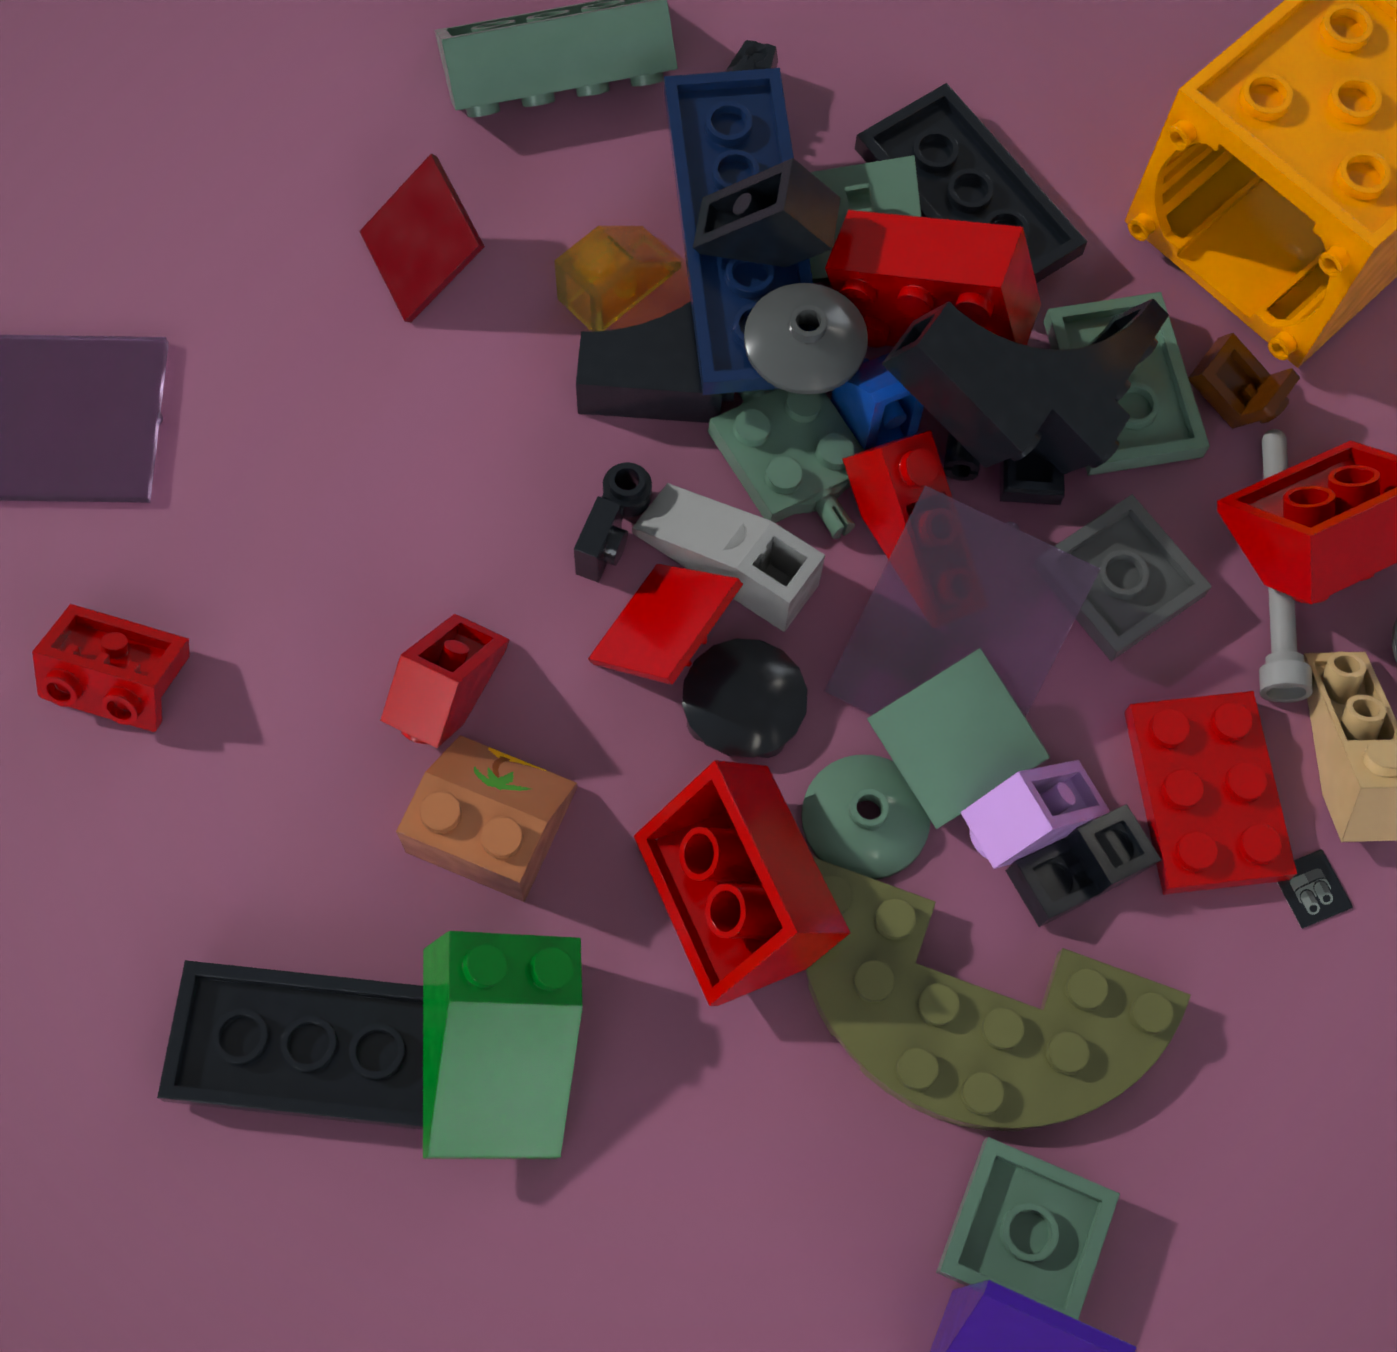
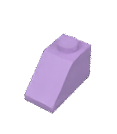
(1032, 811)

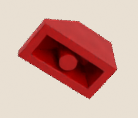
(442, 680)

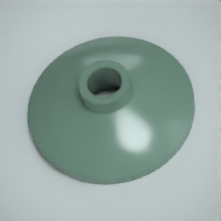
(848, 840)

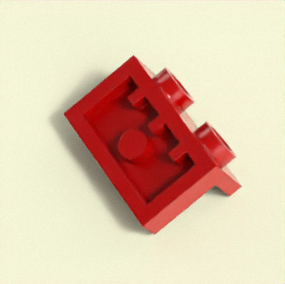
(108, 666)

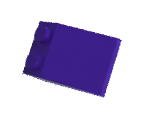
(1001, 1320)

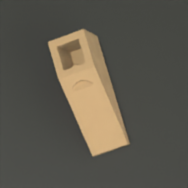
(1354, 745)

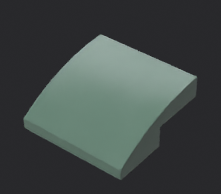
(958, 737)

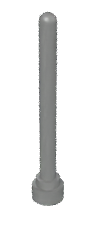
(1285, 673)

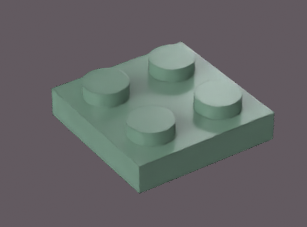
(1028, 1228)

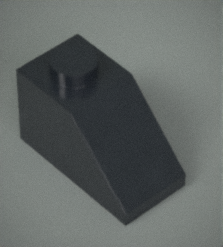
(769, 217)

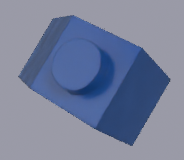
(877, 405)

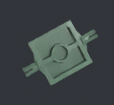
(789, 454)

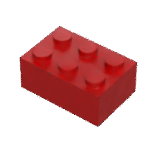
(912, 264)

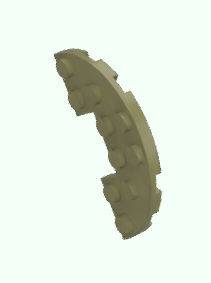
(971, 1050)

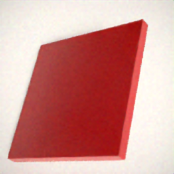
(665, 623)

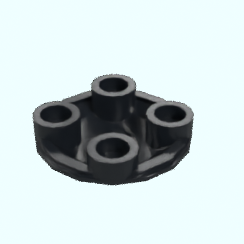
(744, 698)

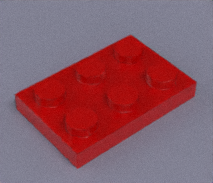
(1209, 792)

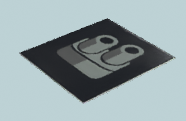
(1315, 890)

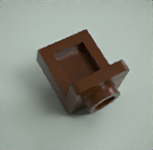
(1240, 384)

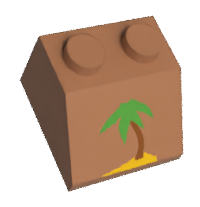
(486, 816)

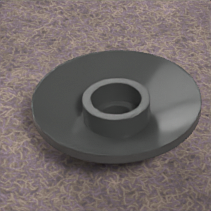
(805, 359)

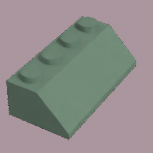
(555, 52)

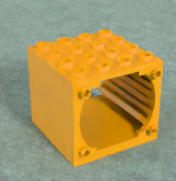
(1284, 172)

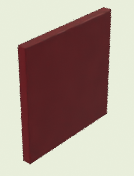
(421, 238)

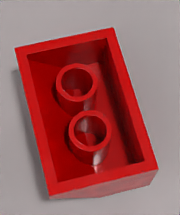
(1319, 522)
(739, 881)

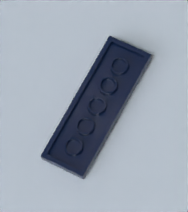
(720, 134)

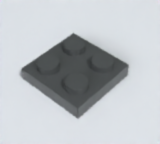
(1140, 577)

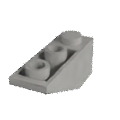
(715, 538)

